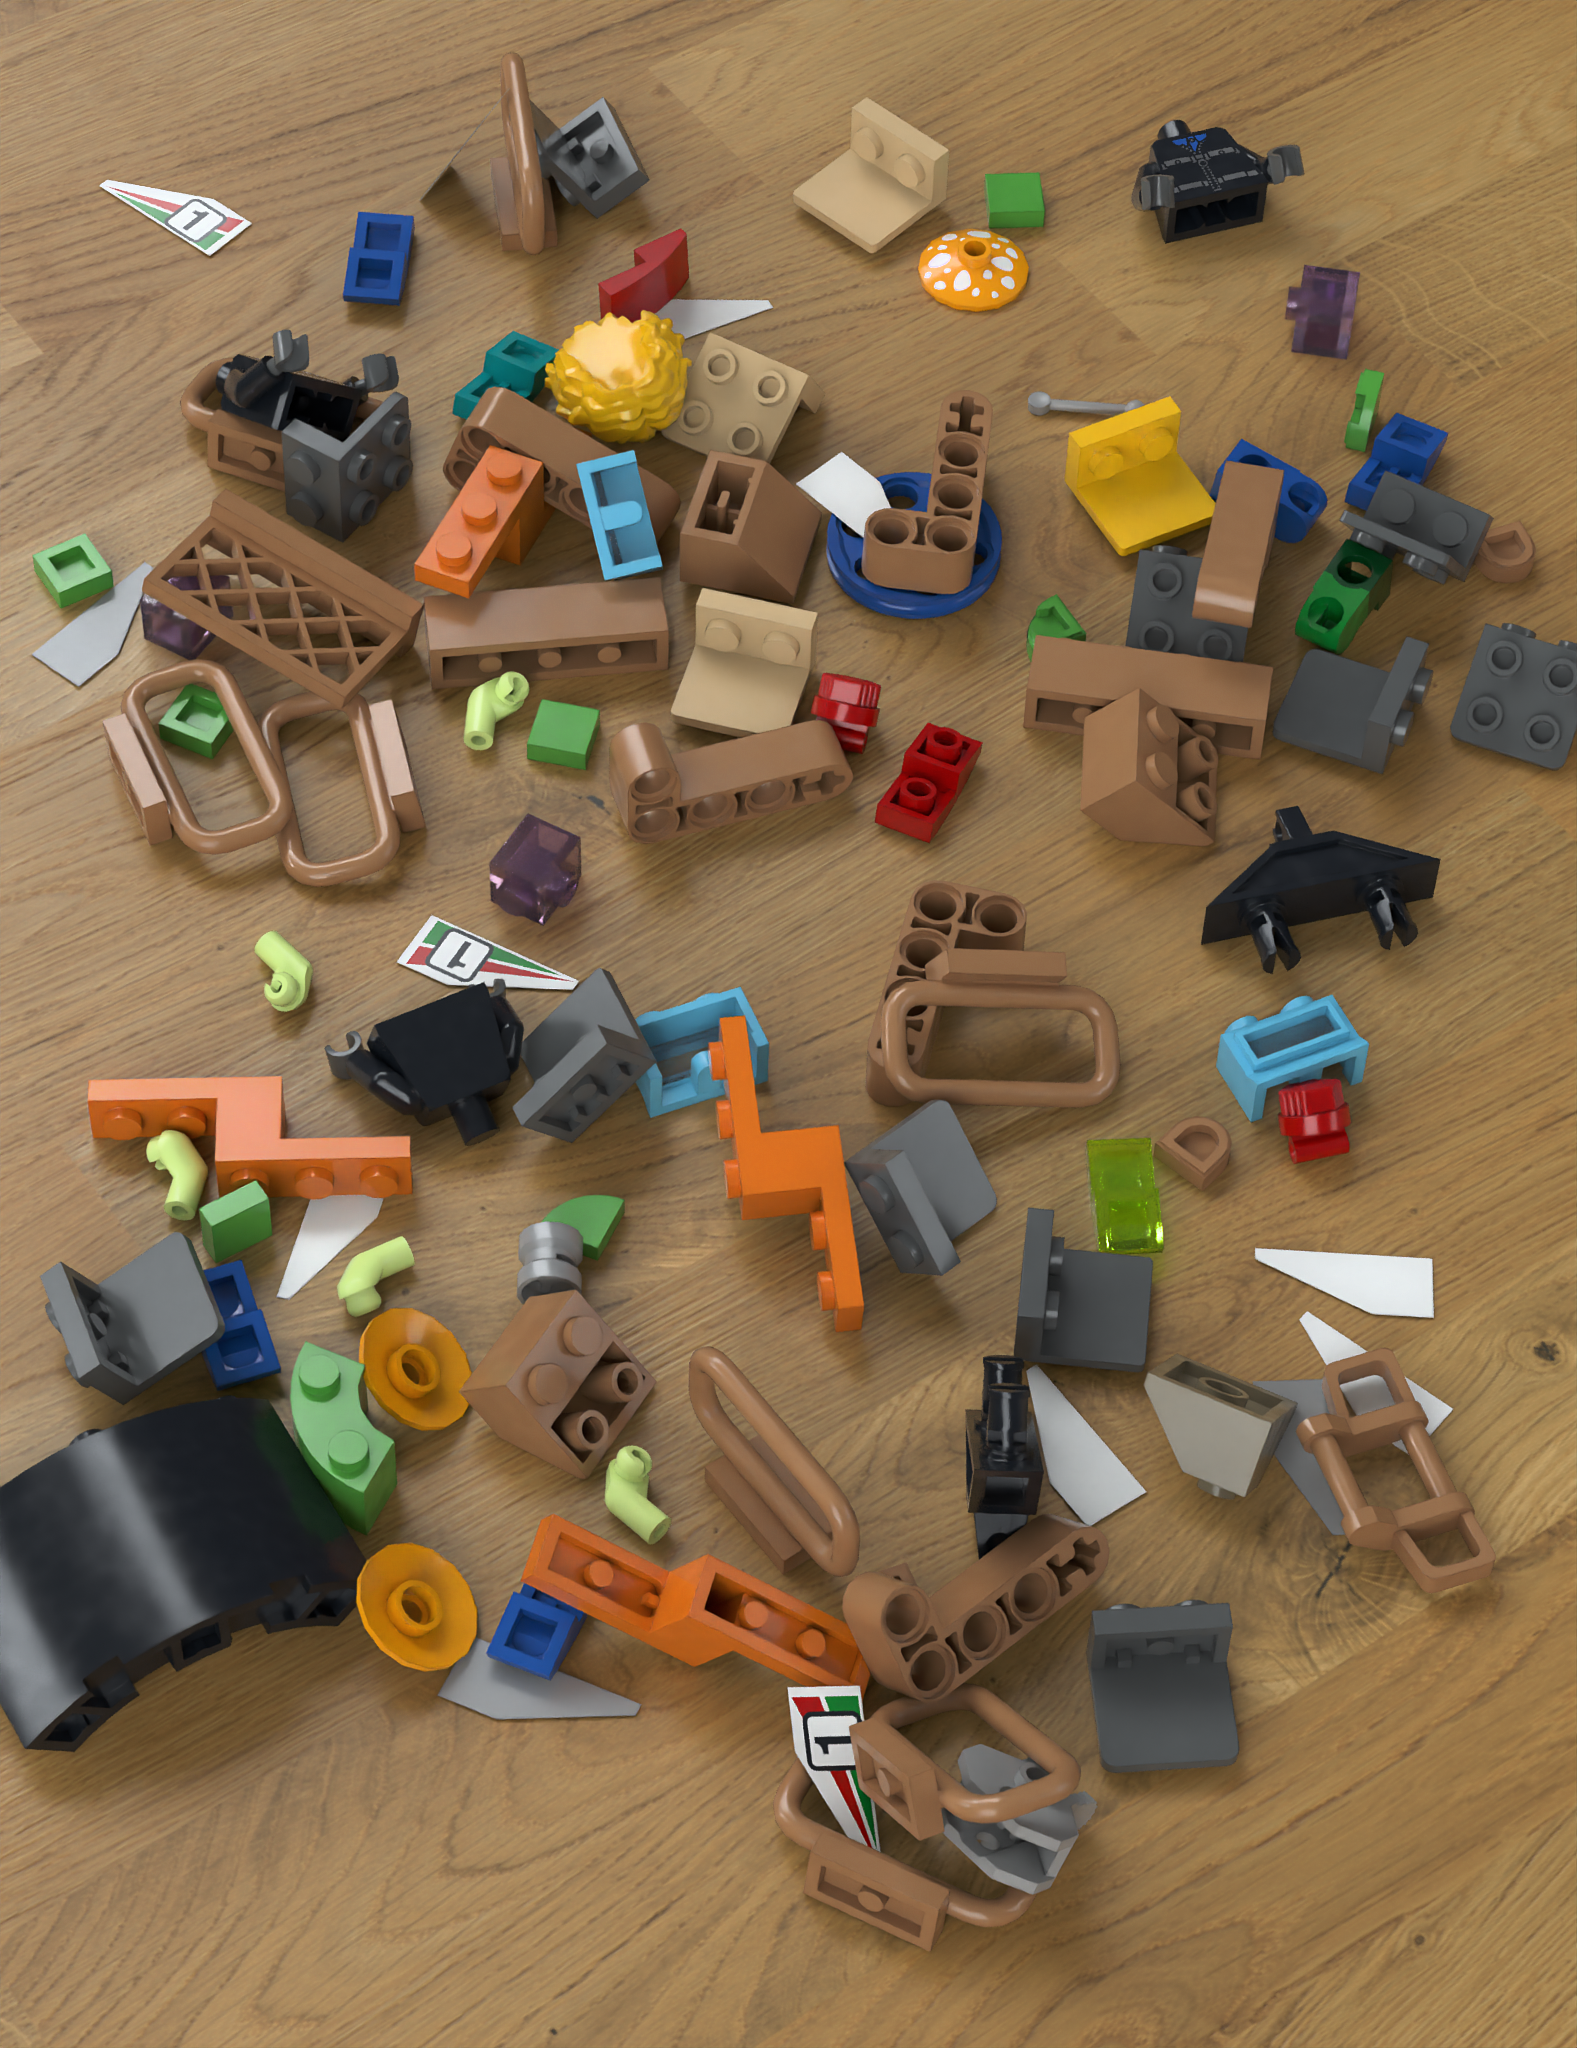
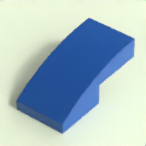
(379, 258)
(1402, 448)
(246, 1346)
(535, 1632)

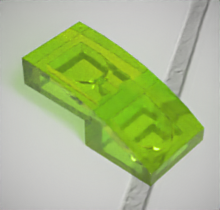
(1124, 1196)

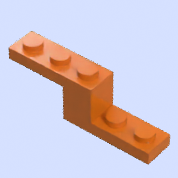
(492, 517)
(250, 1136)
(787, 1174)
(694, 1608)

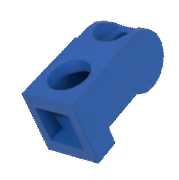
(1300, 499)

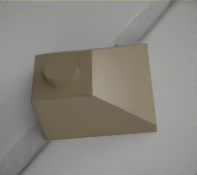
(1218, 1424)

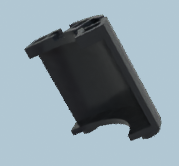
(153, 1553)

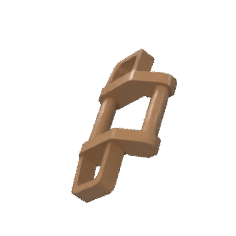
(1374, 1527)

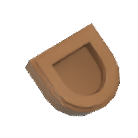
(1506, 554)
(1195, 1150)

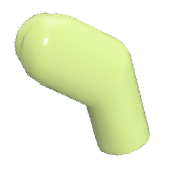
(491, 704)
(291, 972)
(179, 1156)
(367, 1270)
(627, 1494)

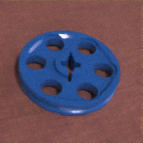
(845, 559)

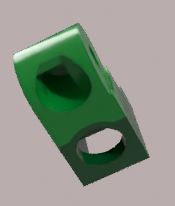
(1344, 597)

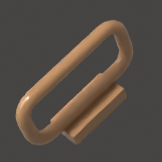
(519, 189)
(238, 443)
(386, 779)
(152, 781)
(999, 981)
(771, 1479)
(917, 1788)
(878, 1886)

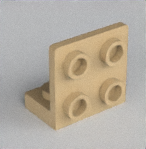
(880, 182)
(740, 401)
(746, 665)

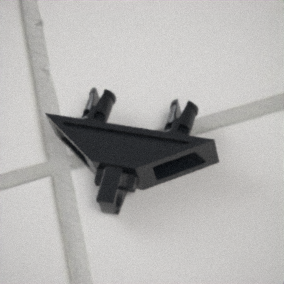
(1317, 879)
(1001, 1455)

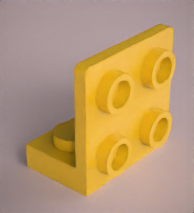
(1135, 479)

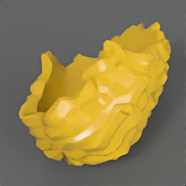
(621, 377)

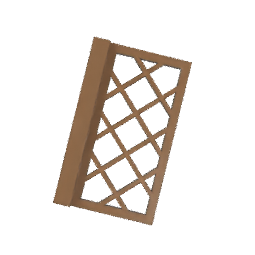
(304, 575)

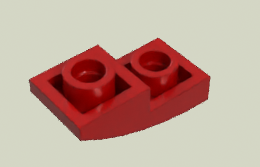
(654, 281)
(929, 782)

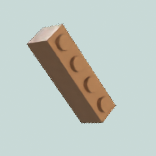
(547, 632)
(1209, 695)

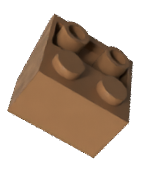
(747, 530)
(1148, 774)
(559, 1383)

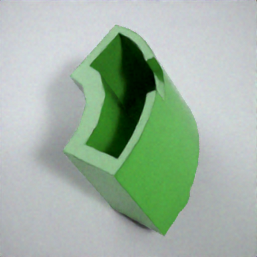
(337, 1438)

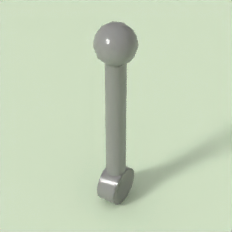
(1040, 404)

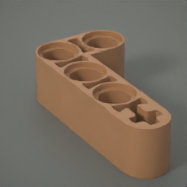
(526, 429)
(1238, 544)
(938, 546)
(721, 782)
(938, 919)
(942, 1640)

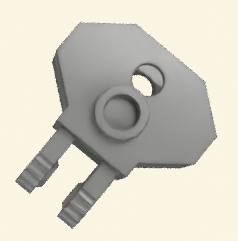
(1021, 1850)

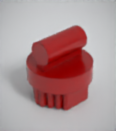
(848, 707)
(1314, 1119)

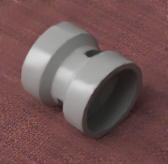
(549, 1260)

